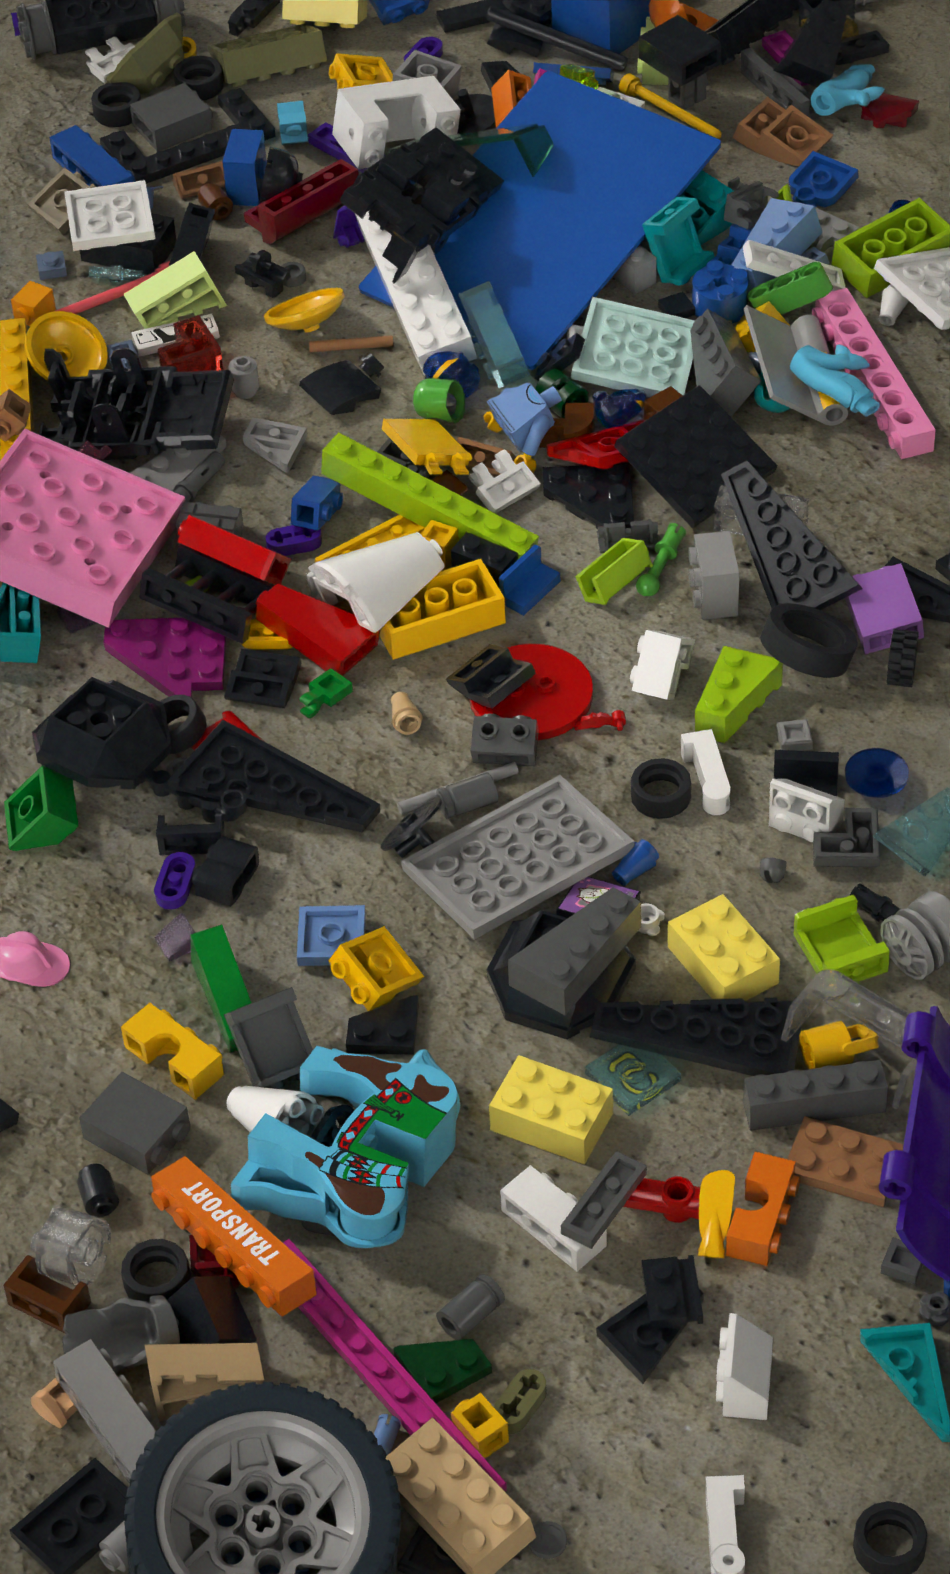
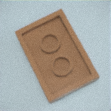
(840, 1160)

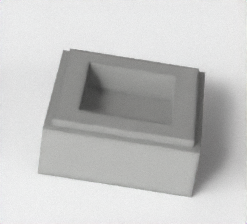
(794, 735)

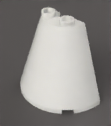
(377, 577)

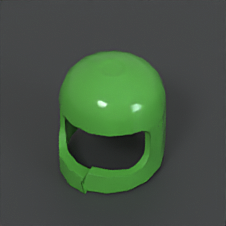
(431, 399)

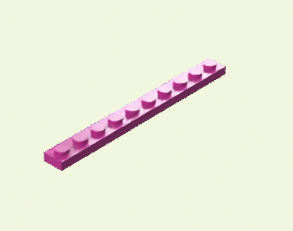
(377, 1365)

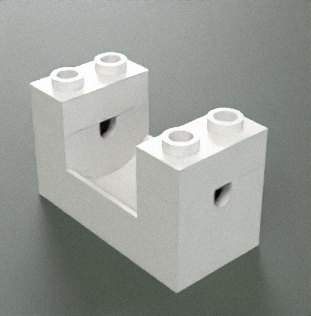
(388, 113)

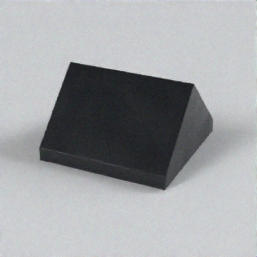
(210, 1312)

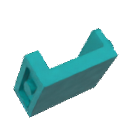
(675, 241)

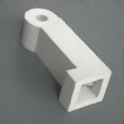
(704, 753)
(721, 1497)

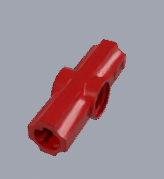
(660, 1196)

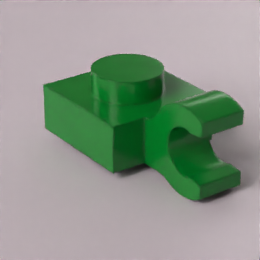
(326, 689)

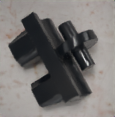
(261, 271)

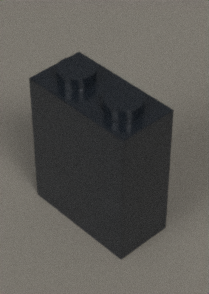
(679, 50)

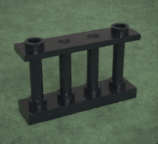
(198, 606)

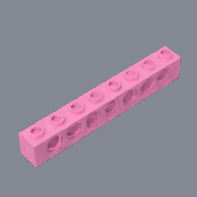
(899, 411)

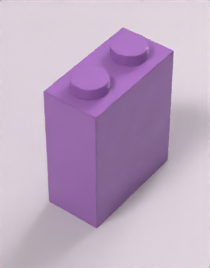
(883, 606)

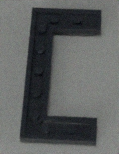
(192, 153)

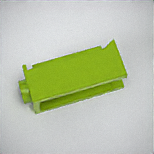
(613, 570)

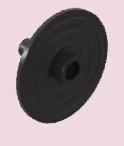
(475, 113)
(410, 832)

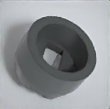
(772, 869)

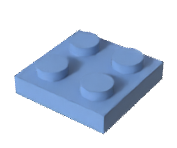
(324, 929)

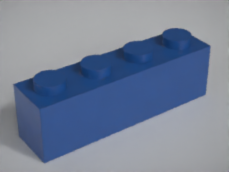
(80, 153)

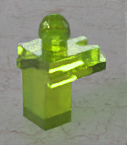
(582, 75)

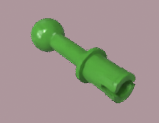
(666, 549)

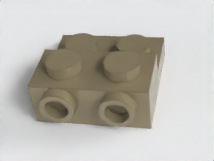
(51, 201)

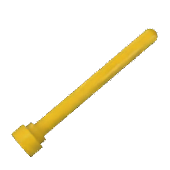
(631, 86)

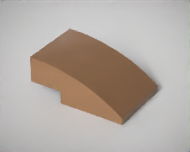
(781, 133)

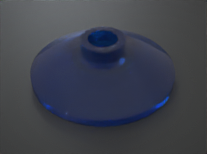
(876, 773)

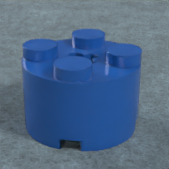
(720, 290)

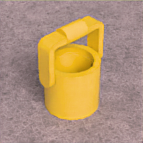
(833, 1045)

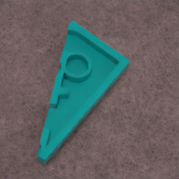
(911, 1362)

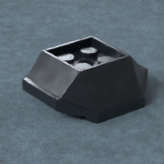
(104, 736)
(533, 1014)

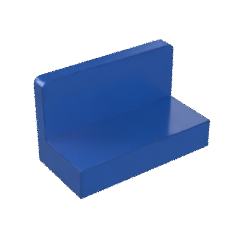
(527, 581)

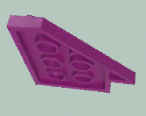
(169, 653)

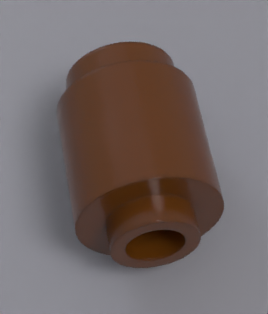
(214, 197)

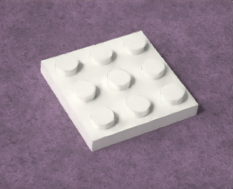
(109, 215)

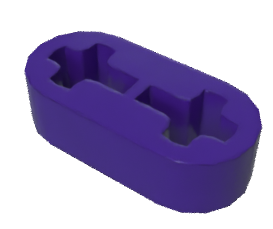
(293, 540)

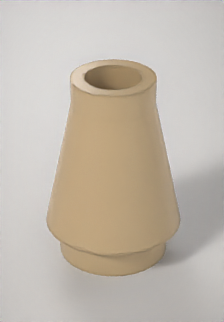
(405, 715)

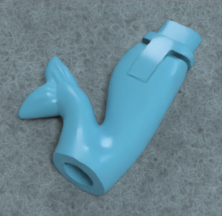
(846, 90)
(822, 374)

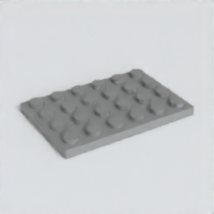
(517, 856)

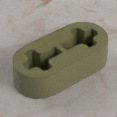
(527, 1404)

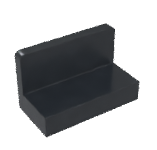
(808, 768)

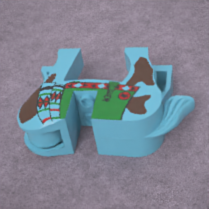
(360, 1183)

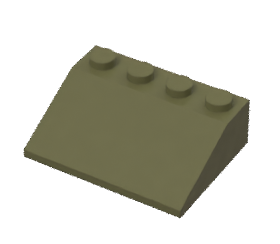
(269, 53)

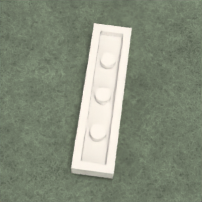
(779, 262)

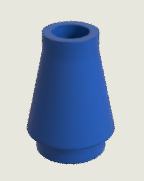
(636, 862)

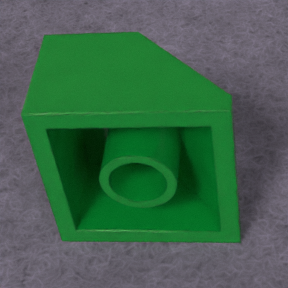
(41, 811)

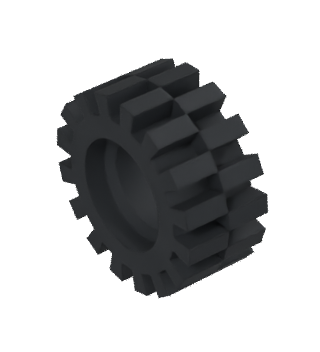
(902, 658)

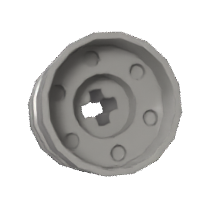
(919, 935)

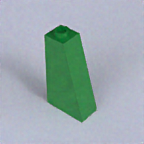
(219, 976)

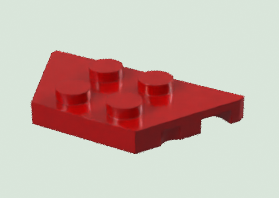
(593, 448)

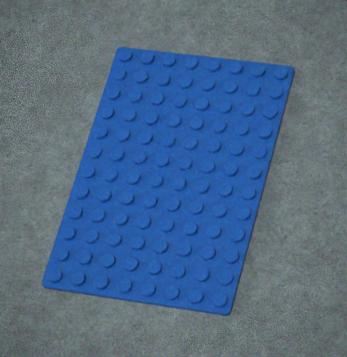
(572, 226)

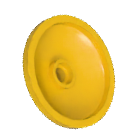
(305, 310)
(70, 336)

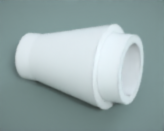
(891, 305)

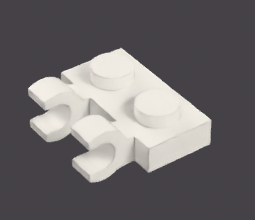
(102, 65)
(508, 487)

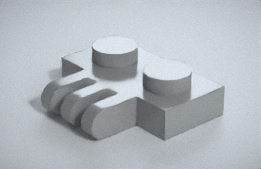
(833, 230)

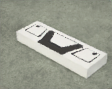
(150, 339)

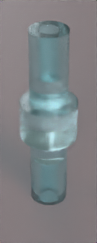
(115, 273)

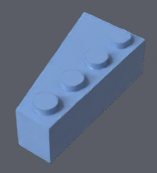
(782, 226)

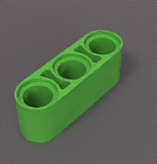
(793, 288)

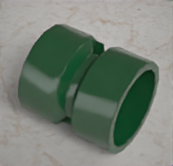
(568, 390)

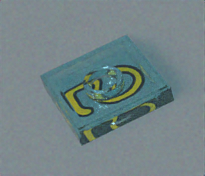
(634, 1076)

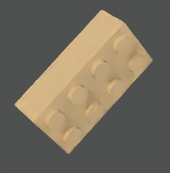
(458, 1501)

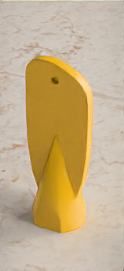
(715, 1212)

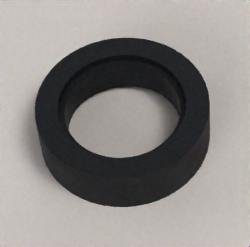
(815, 660)

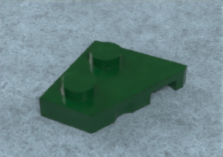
(444, 1365)

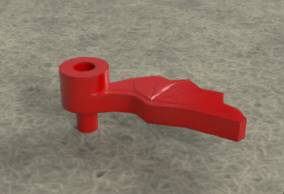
(597, 720)

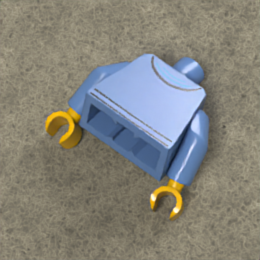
(523, 418)

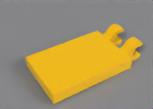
(427, 444)

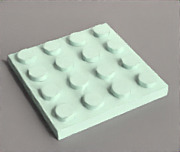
(634, 348)

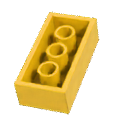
(446, 609)

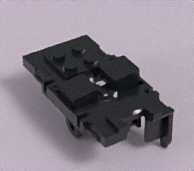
(416, 217)
(175, 410)

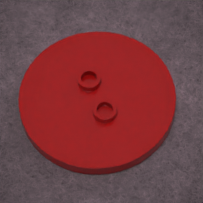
(553, 696)

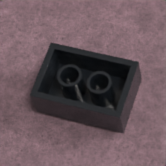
(138, 255)

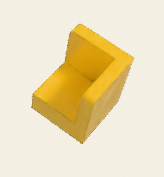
(445, 536)

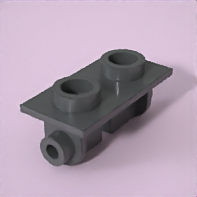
(640, 530)

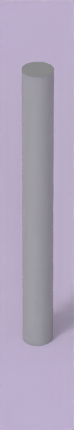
(413, 803)

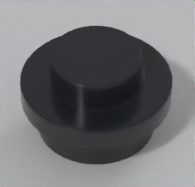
(370, 365)

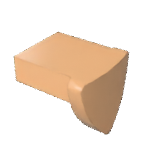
(53, 1404)

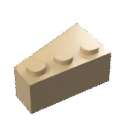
(192, 1370)

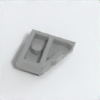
(275, 441)

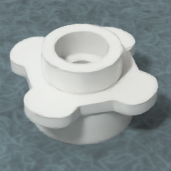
(650, 919)

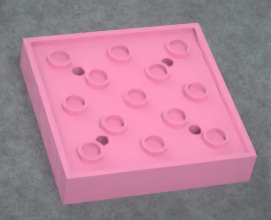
(78, 527)

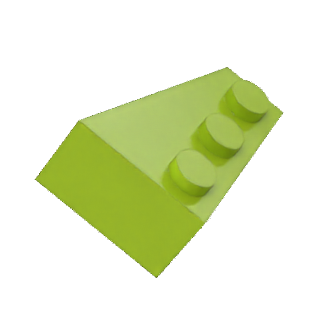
(735, 689)

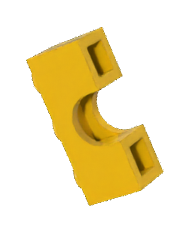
(156, 1033)

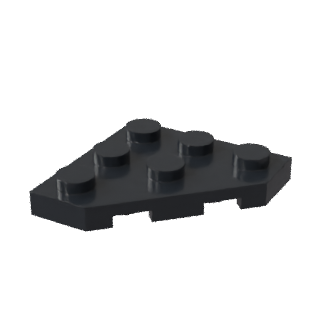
(592, 492)

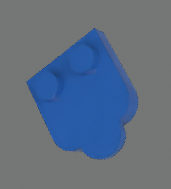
(821, 180)

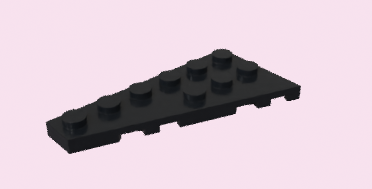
(785, 551)
(270, 780)
(706, 1031)

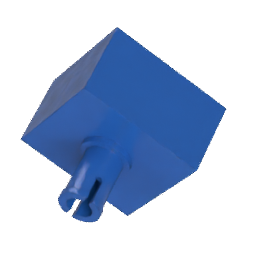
(244, 166)

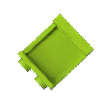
(839, 940)

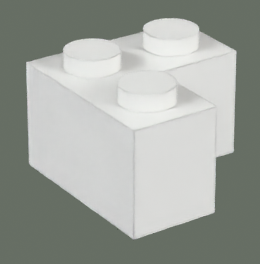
(660, 663)

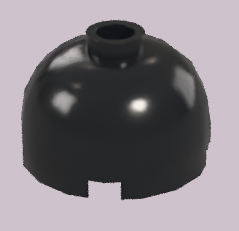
(280, 173)

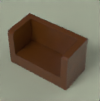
(42, 1296)

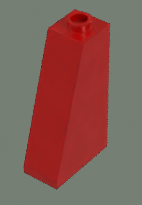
(233, 550)
(315, 628)

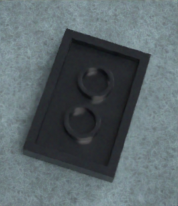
(73, 1520)

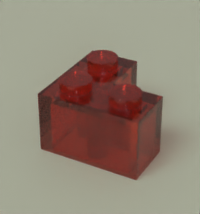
(193, 349)

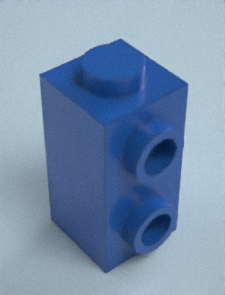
(316, 503)

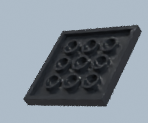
(688, 450)

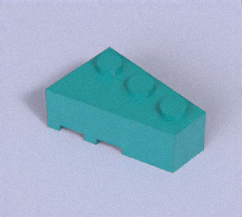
(19, 625)

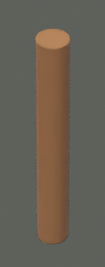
(351, 343)

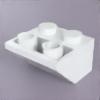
(803, 809)
(744, 1369)

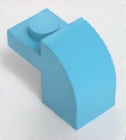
(292, 122)

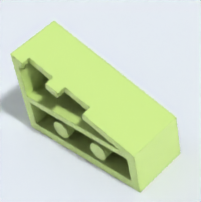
(174, 293)

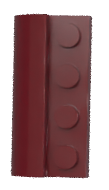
(302, 202)

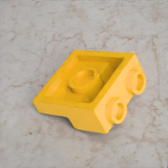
(359, 70)
(374, 968)

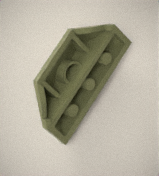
(152, 57)

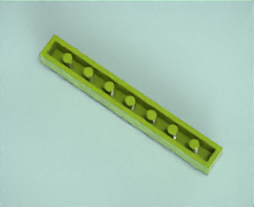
(416, 495)

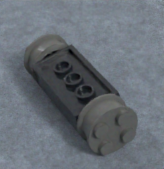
(89, 23)

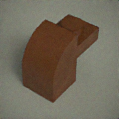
(578, 421)

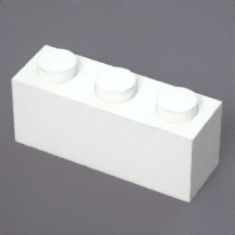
(540, 1210)

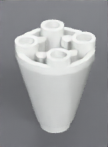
(288, 1106)

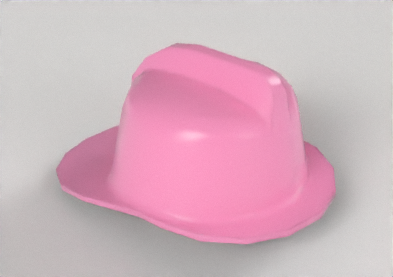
(31, 961)

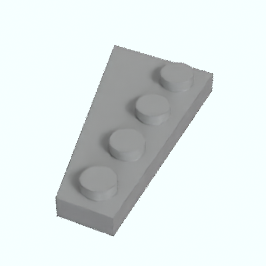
(174, 465)

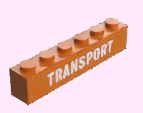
(233, 1236)

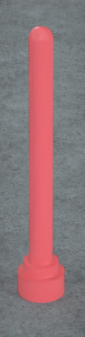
(109, 295)

